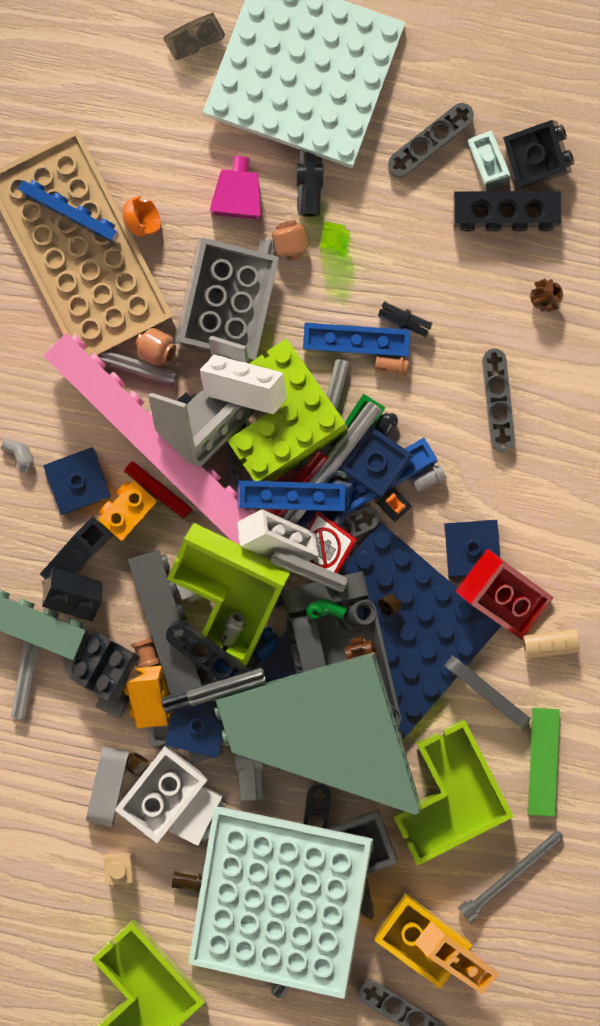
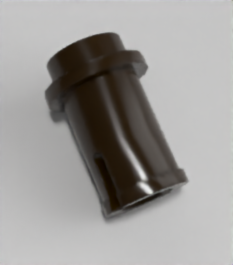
(187, 882)

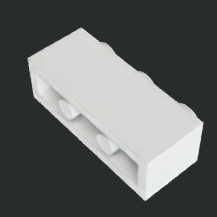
(243, 384)
(267, 532)

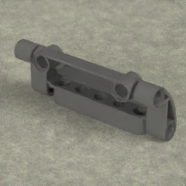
(325, 639)

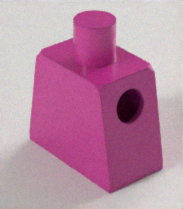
(237, 192)

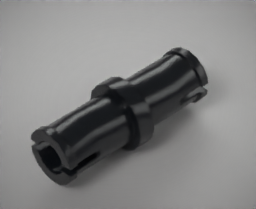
(405, 319)

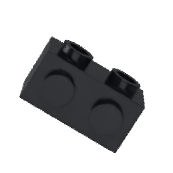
(72, 594)

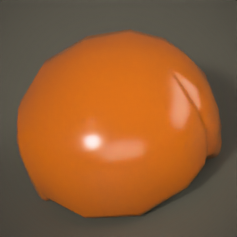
(141, 217)

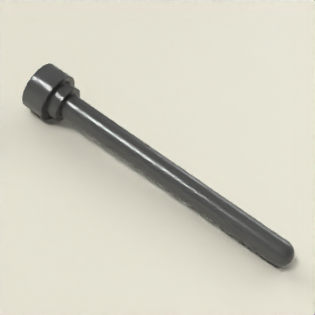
(472, 908)

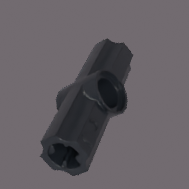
(309, 184)

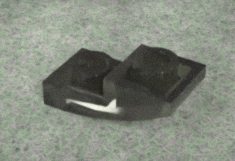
(194, 35)

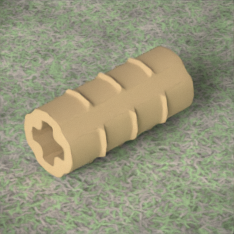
(551, 643)

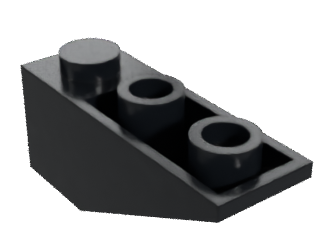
(80, 548)

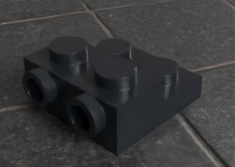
(538, 153)
(104, 667)

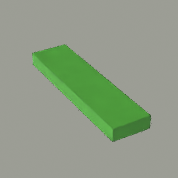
(543, 761)

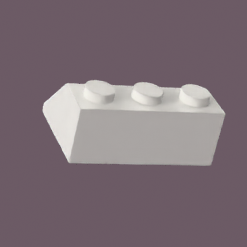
(161, 793)

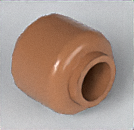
(290, 240)
(155, 347)

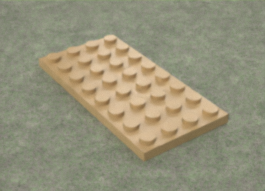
(88, 282)

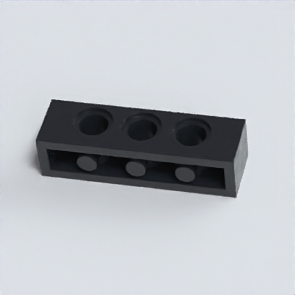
(546, 201)

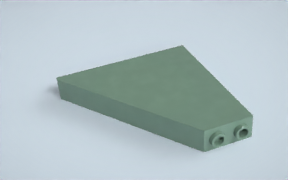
(327, 728)

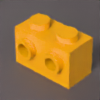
(127, 510)
(146, 689)

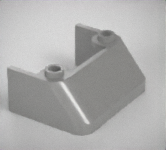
(205, 422)

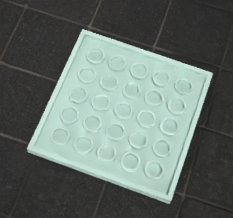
(305, 74)
(280, 901)

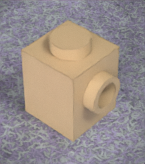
(119, 870)

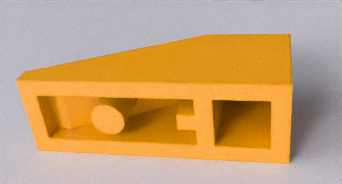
(456, 958)

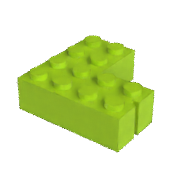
(296, 429)
(232, 580)
(466, 799)
(148, 978)

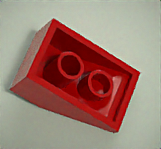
(504, 594)

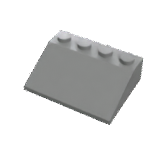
(226, 296)

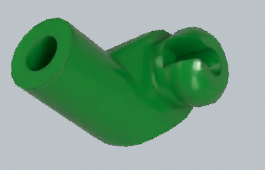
(325, 607)

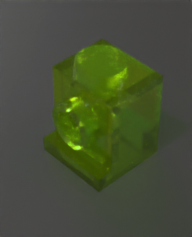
(334, 239)

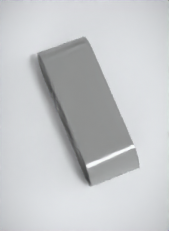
(107, 786)

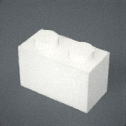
(195, 818)

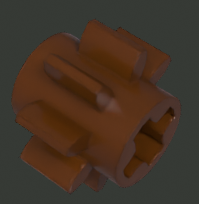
(546, 295)
(360, 647)

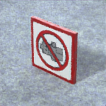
(332, 543)

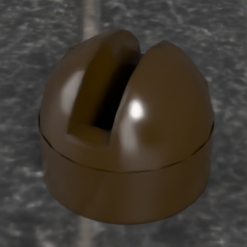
(390, 605)
(137, 763)

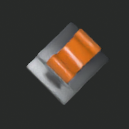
(394, 505)

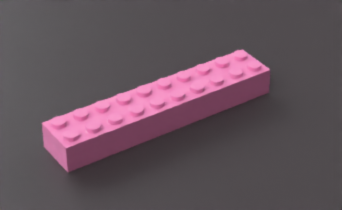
(137, 425)

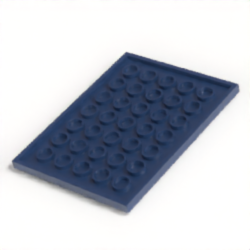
(420, 636)

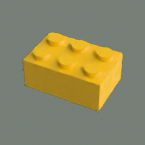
(403, 929)

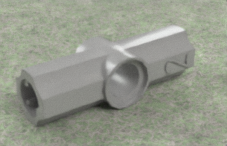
(249, 778)

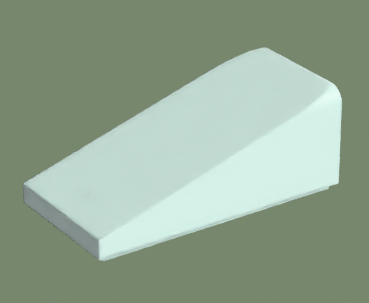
(489, 161)

